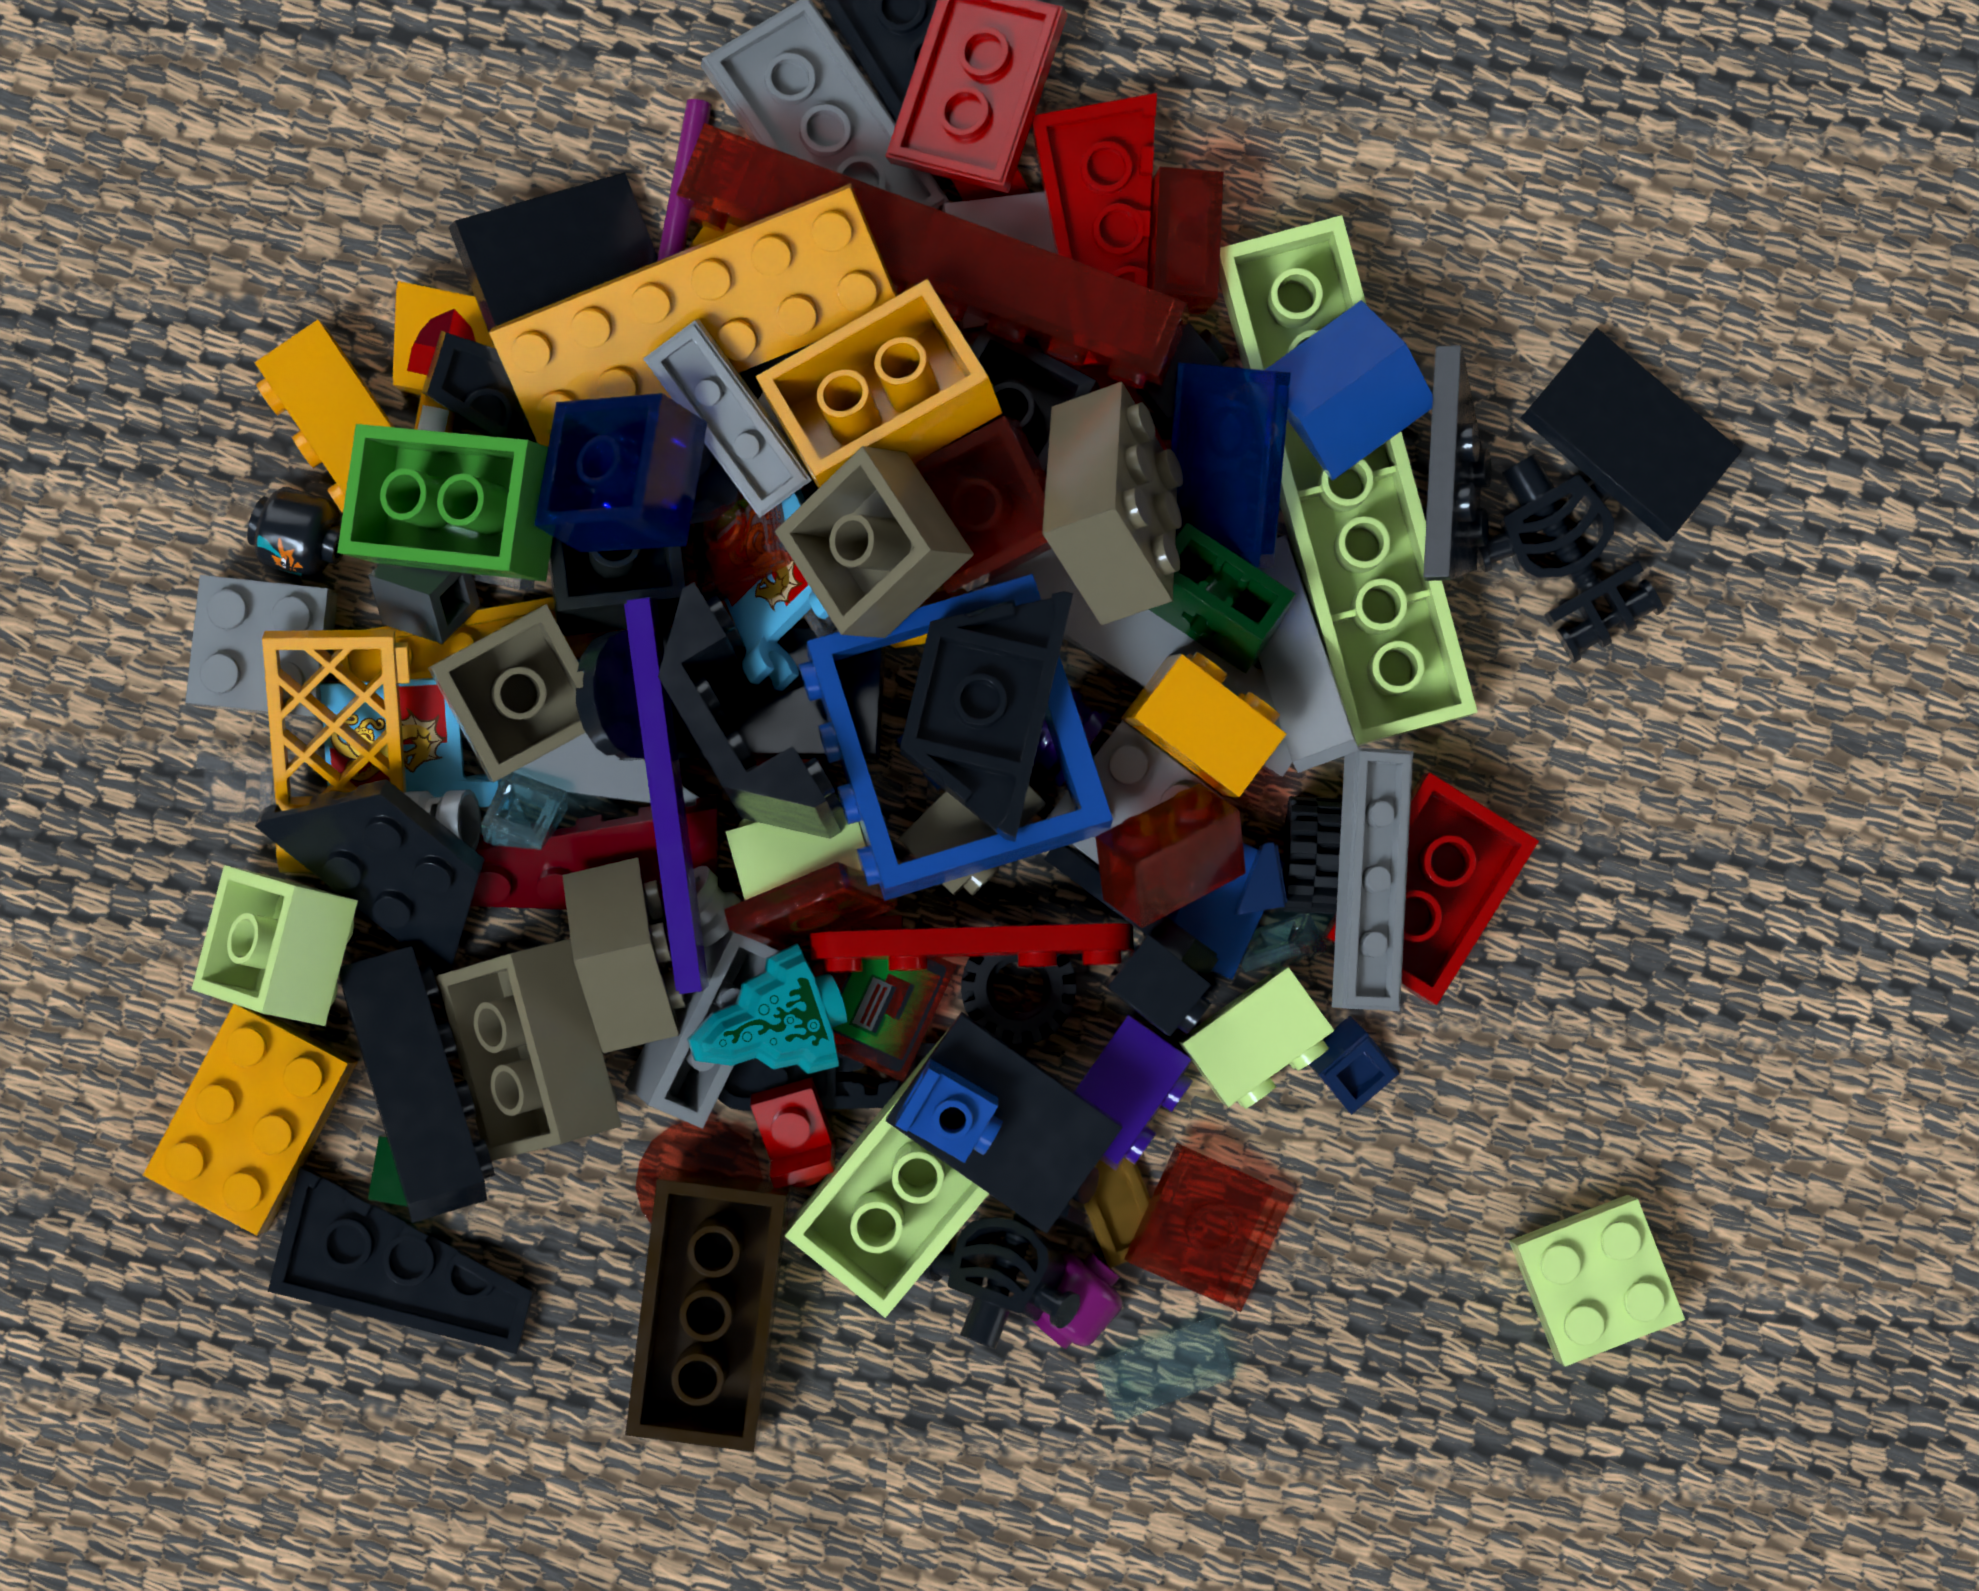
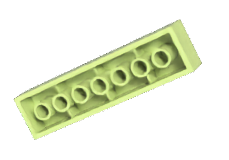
(1366, 530)

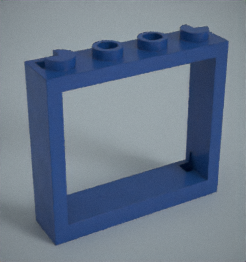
(859, 797)

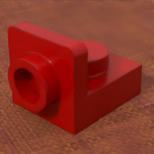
(795, 1133)

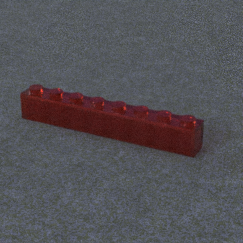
(968, 265)

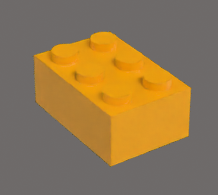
(881, 382)
(250, 1118)

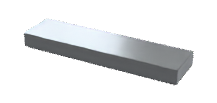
(1303, 678)
(1372, 879)

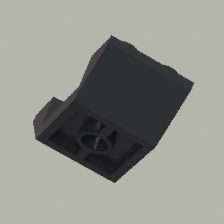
(694, 664)

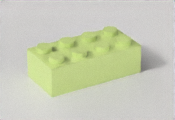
(884, 1212)

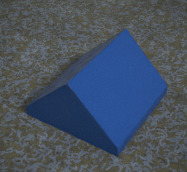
(1352, 389)

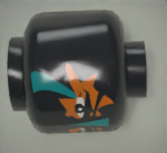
(295, 532)

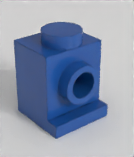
(938, 1090)

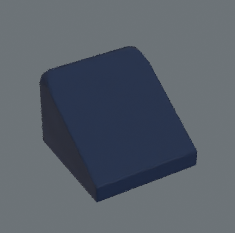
(1264, 884)
(1353, 1065)

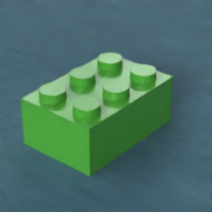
(445, 502)

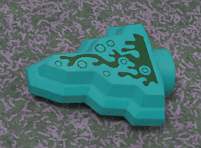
(778, 1018)

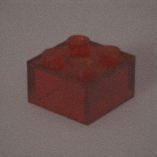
(993, 497)

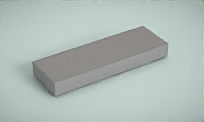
(738, 426)

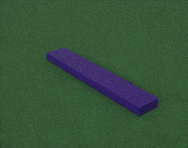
(666, 797)

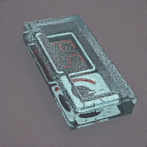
(1164, 1369)

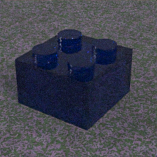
(621, 473)

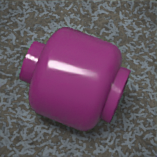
(1098, 1301)

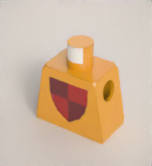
(419, 320)

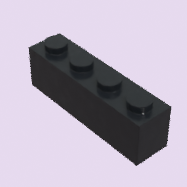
(414, 1085)

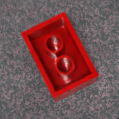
(1456, 879)

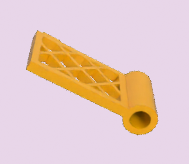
(394, 671)

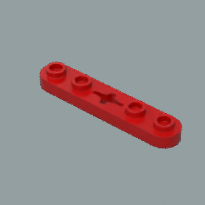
(911, 947)

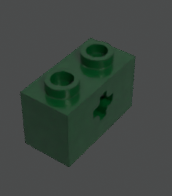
(1223, 600)

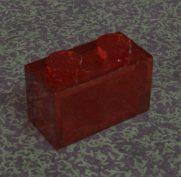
(1186, 235)
(1170, 855)

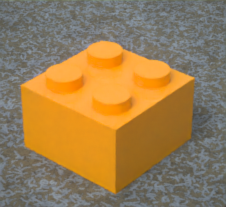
(1206, 724)

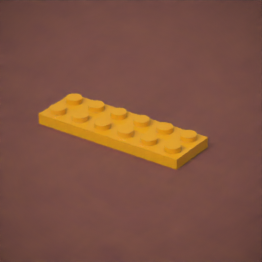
(751, 289)

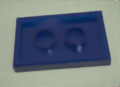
(1231, 455)

